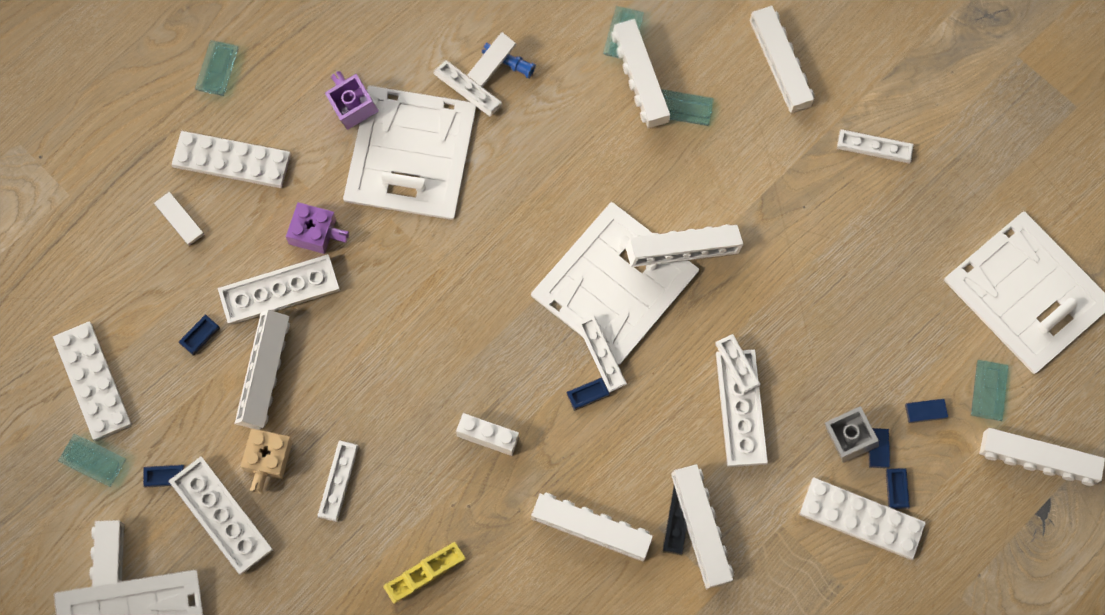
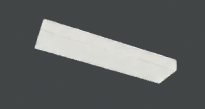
(468, 88)
(875, 146)
(601, 353)
(338, 481)

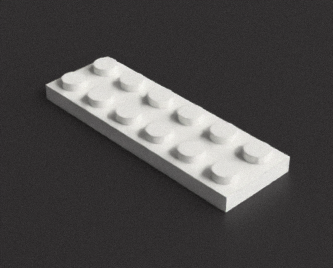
(231, 159)
(278, 289)
(92, 381)
(741, 417)
(220, 515)
(862, 518)

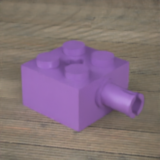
(350, 100)
(321, 228)

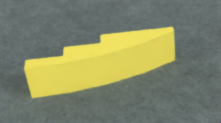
(424, 572)

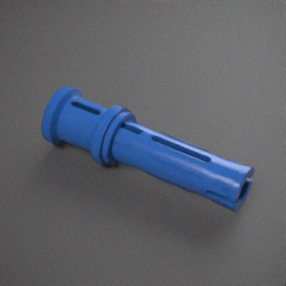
(516, 63)

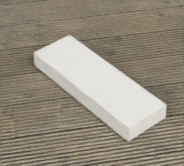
(492, 59)
(179, 218)
(737, 364)

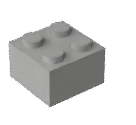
(851, 434)

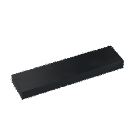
(676, 527)

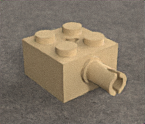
(270, 466)

